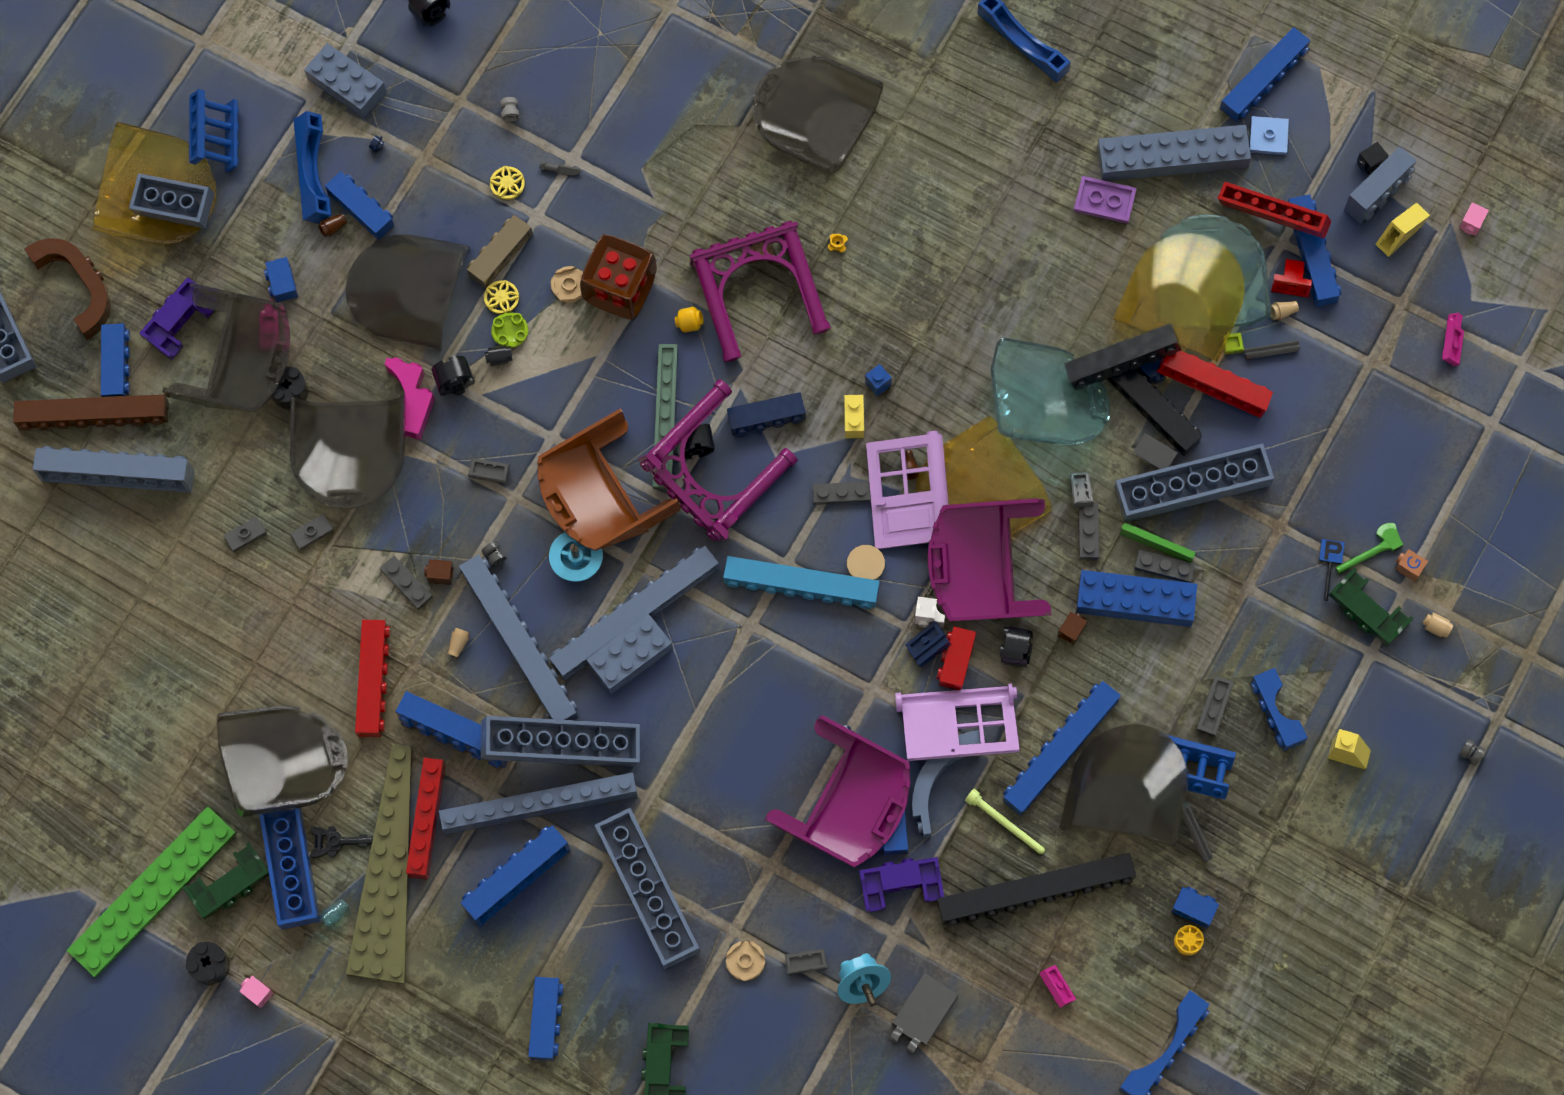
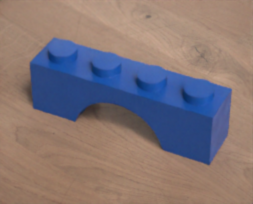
(1288, 732)

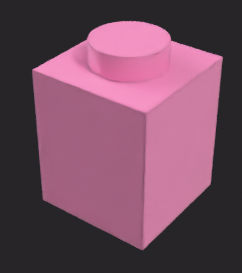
(1473, 219)
(255, 991)

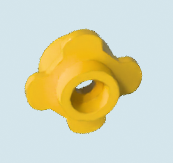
(842, 239)

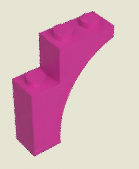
(418, 401)

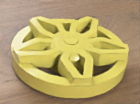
(507, 183)
(501, 297)

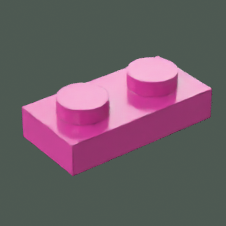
(1057, 986)

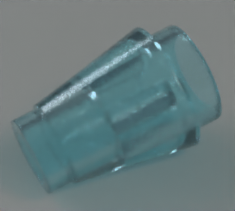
(333, 913)

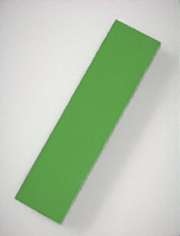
(1157, 543)

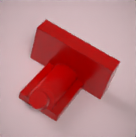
(1292, 280)

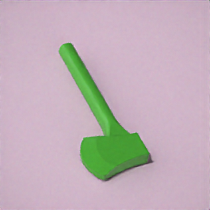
(1391, 541)

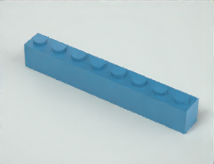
(801, 582)

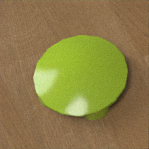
(509, 329)

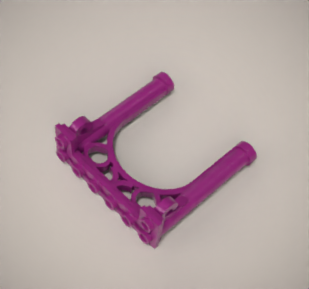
(789, 240)
(657, 457)

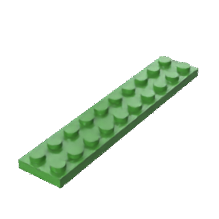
(151, 892)

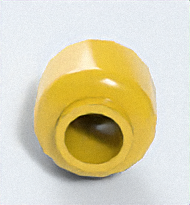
(689, 319)

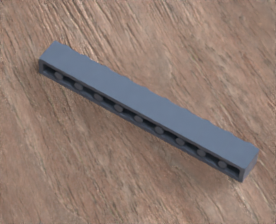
(650, 601)
(517, 639)
(538, 803)

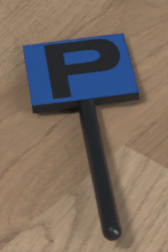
(1330, 552)

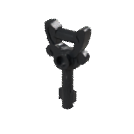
(335, 841)

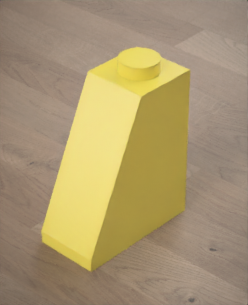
(1402, 229)
(1349, 749)

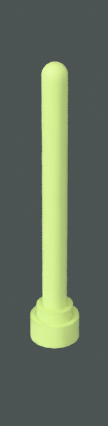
(975, 799)

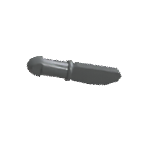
(567, 170)

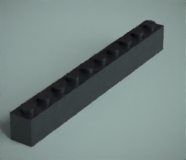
(1035, 889)

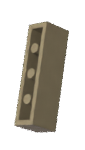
(499, 251)

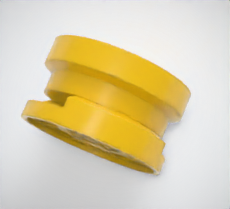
(1188, 940)

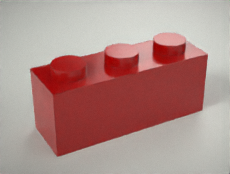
(956, 658)

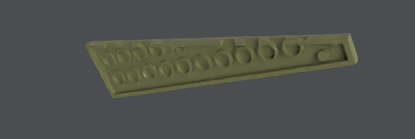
(381, 921)

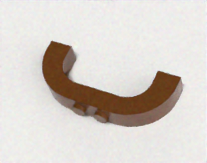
(56, 249)

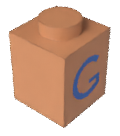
(1411, 564)

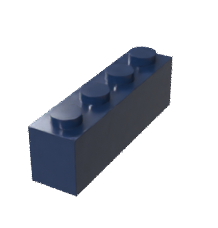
(766, 414)

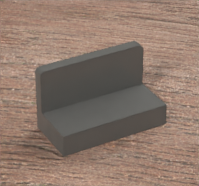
(1155, 452)

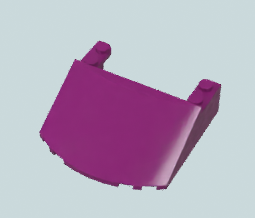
(973, 560)
(859, 801)

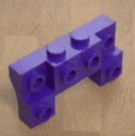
(170, 319)
(901, 877)

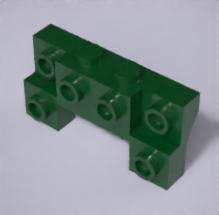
(1366, 611)
(229, 887)
(659, 1055)

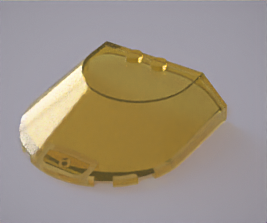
(148, 153)
(1191, 286)
(987, 468)

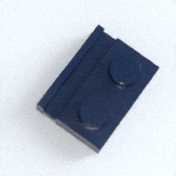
(928, 644)

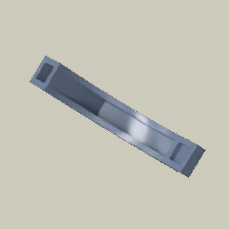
(926, 780)

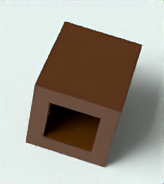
(439, 572)
(1072, 628)

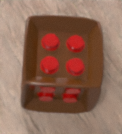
(618, 276)

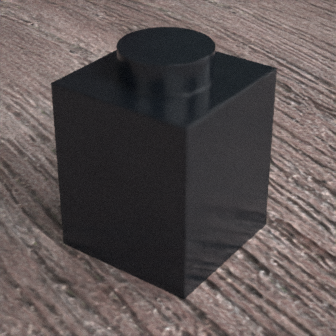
(1372, 158)

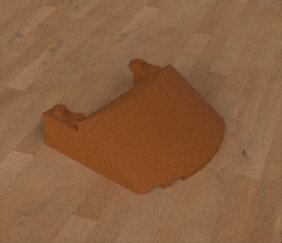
(586, 493)

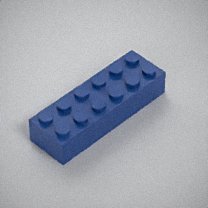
(1136, 598)
(443, 725)
(289, 868)
(515, 875)

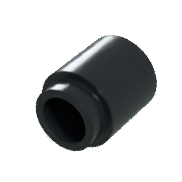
(498, 355)

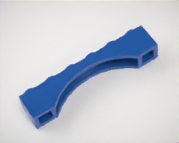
(1043, 56)
(308, 133)
(1188, 1013)

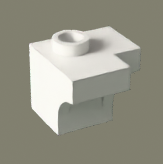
(927, 612)

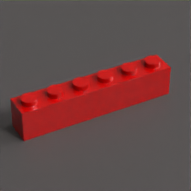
(1274, 210)
(1216, 382)
(371, 678)
(425, 818)

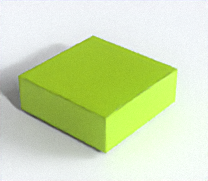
(1234, 344)

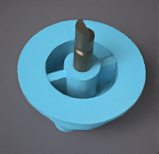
(573, 560)
(862, 980)

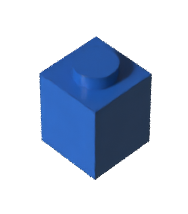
(878, 380)

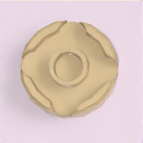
(566, 284)
(866, 562)
(745, 960)

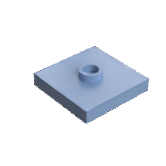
(1269, 135)

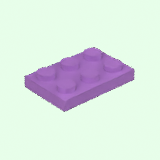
(1105, 199)

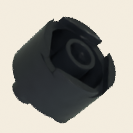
(429, 11)
(452, 376)
(297, 388)
(699, 442)
(1016, 647)
(211, 973)

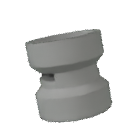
(509, 109)

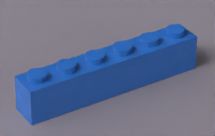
(1265, 74)
(1317, 260)

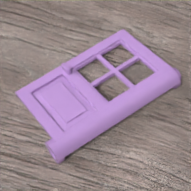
(907, 517)
(933, 726)

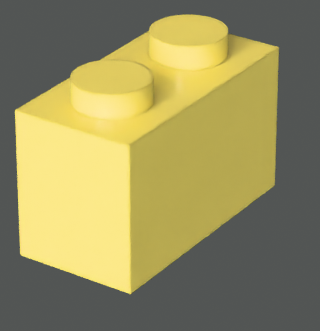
(854, 416)

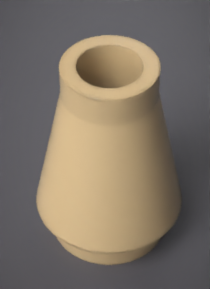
(1283, 309)
(458, 641)

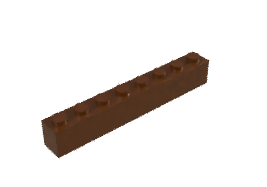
(90, 411)

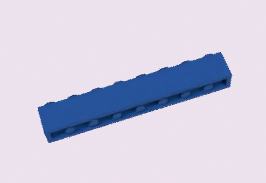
(1061, 748)

